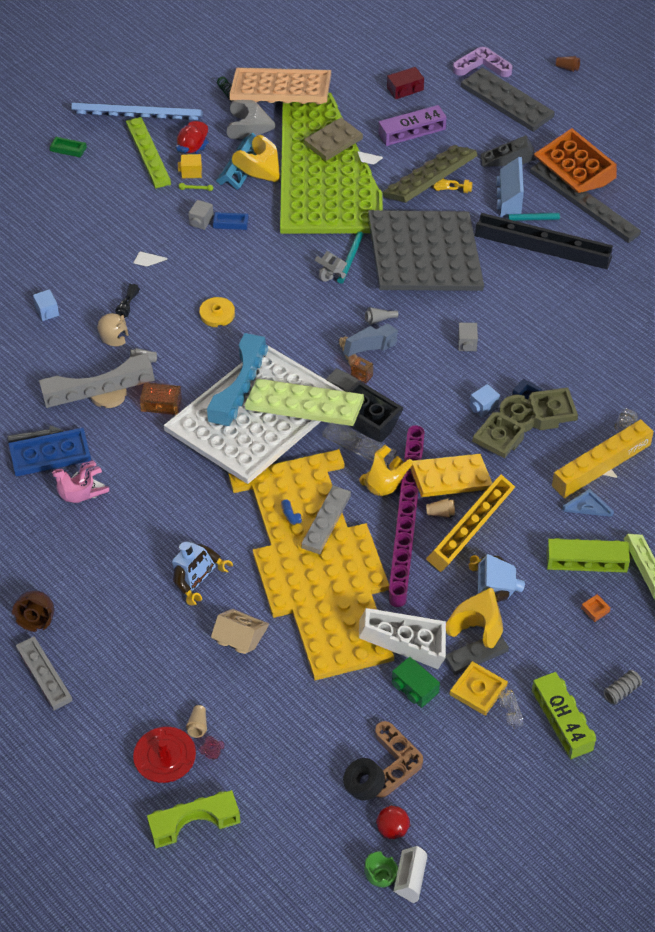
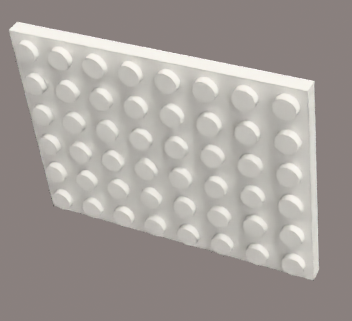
(253, 437)

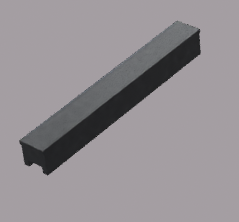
(544, 241)

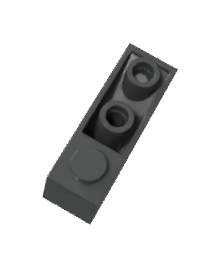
(508, 152)

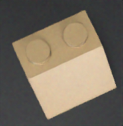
(238, 630)

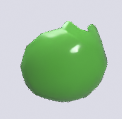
(380, 870)

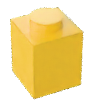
(190, 166)

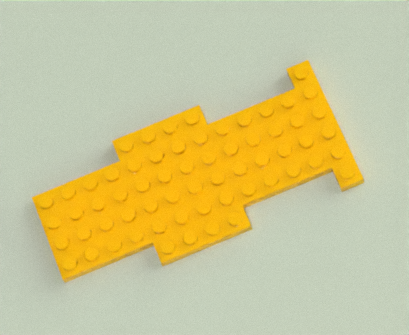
(324, 589)

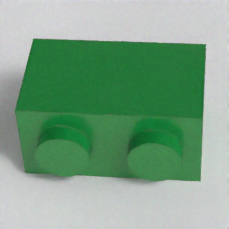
(415, 682)

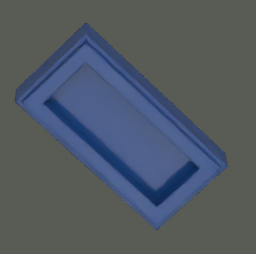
(230, 221)

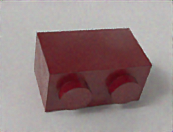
(405, 83)

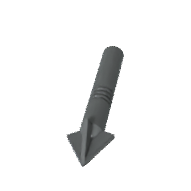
(23, 436)

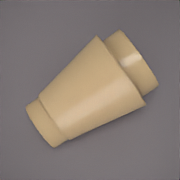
(441, 508)
(197, 722)

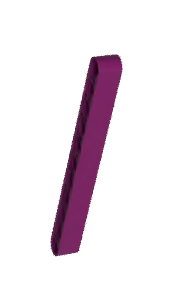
(406, 521)

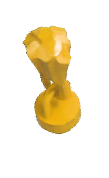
(444, 185)

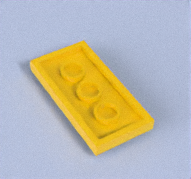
(450, 475)

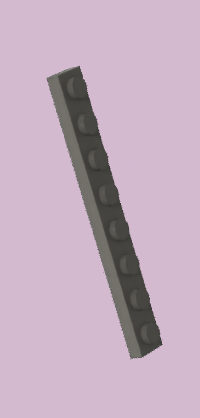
(587, 203)

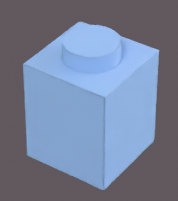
(46, 305)
(484, 400)

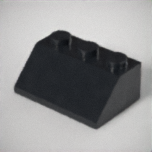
(377, 413)

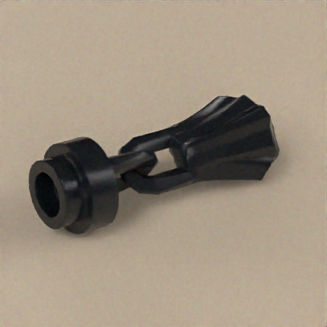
(124, 307)

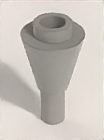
(376, 315)

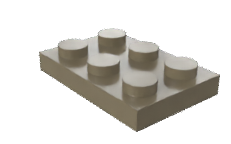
(333, 139)

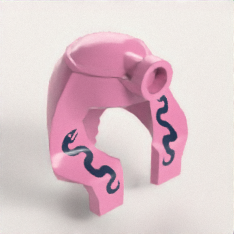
(76, 488)

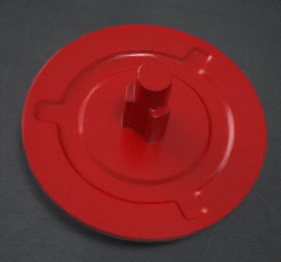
(164, 754)

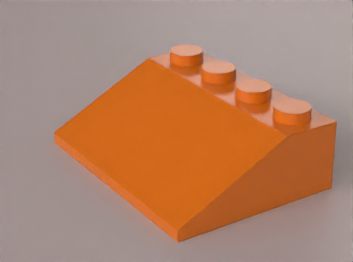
(577, 162)

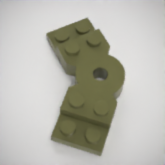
(517, 415)

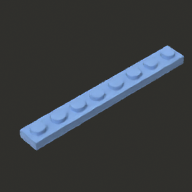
(130, 111)

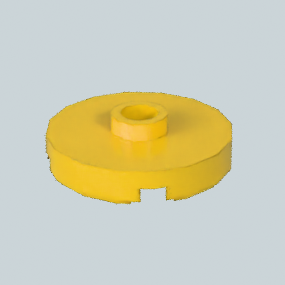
(217, 311)

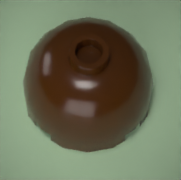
(33, 610)

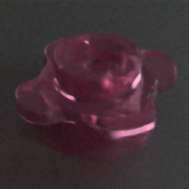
(212, 753)

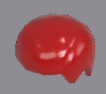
(393, 822)

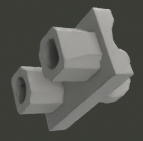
(327, 271)

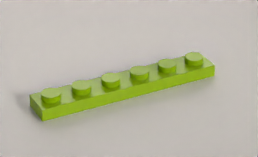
(148, 152)

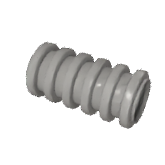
(622, 687)

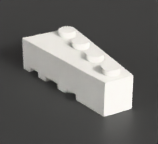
(406, 635)

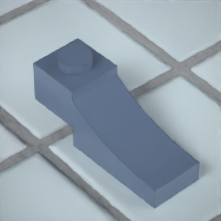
(371, 340)

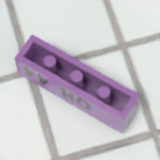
(412, 125)

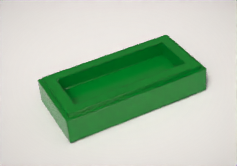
(68, 147)

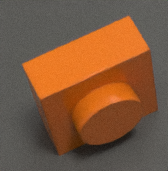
(595, 608)

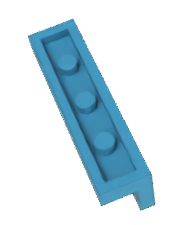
(230, 168)

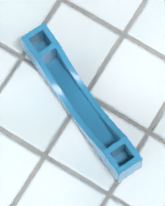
(225, 404)

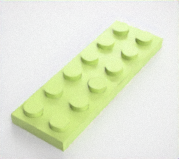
(304, 402)

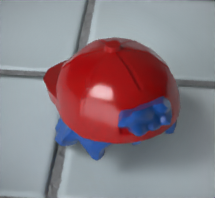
(192, 137)

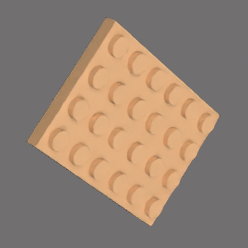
(281, 85)

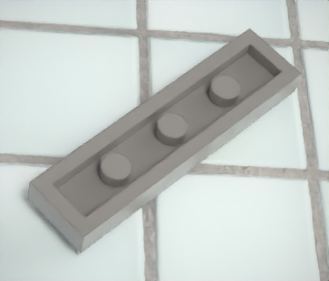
(326, 520)
(44, 673)

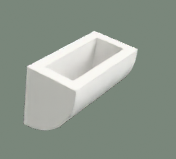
(411, 873)

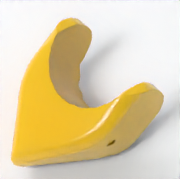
(262, 165)
(479, 611)

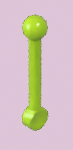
(182, 186)

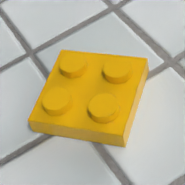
(478, 688)

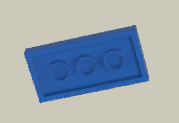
(49, 452)

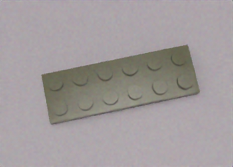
(429, 173)

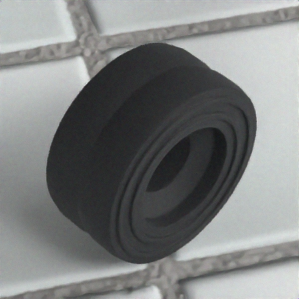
(371, 787)

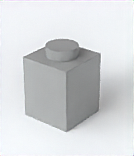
(201, 214)
(467, 337)

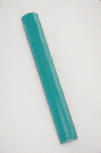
(534, 216)

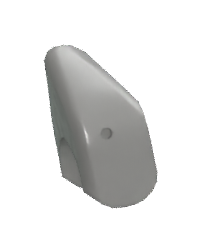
(253, 120)

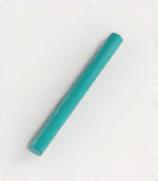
(351, 255)

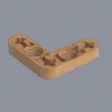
(402, 757)

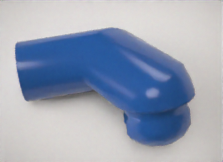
(288, 512)

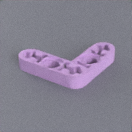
(482, 56)

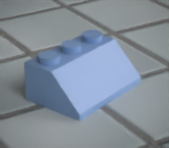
(510, 188)

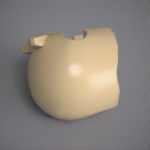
(110, 327)

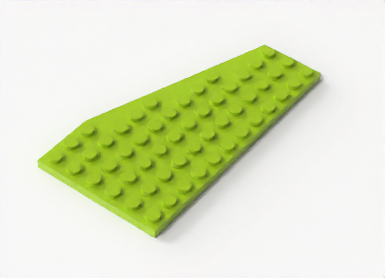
(321, 193)

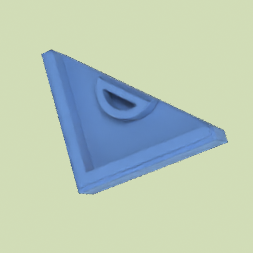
(588, 503)

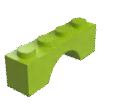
(218, 809)

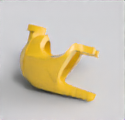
(380, 479)

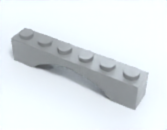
(62, 390)

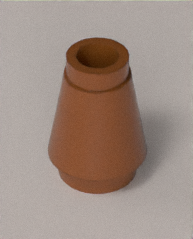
(569, 63)

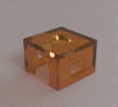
(366, 371)

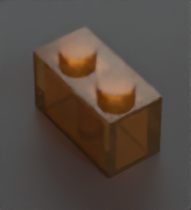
(160, 398)

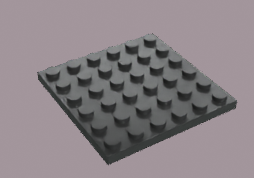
(425, 250)

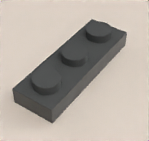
(476, 652)

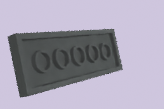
(507, 99)

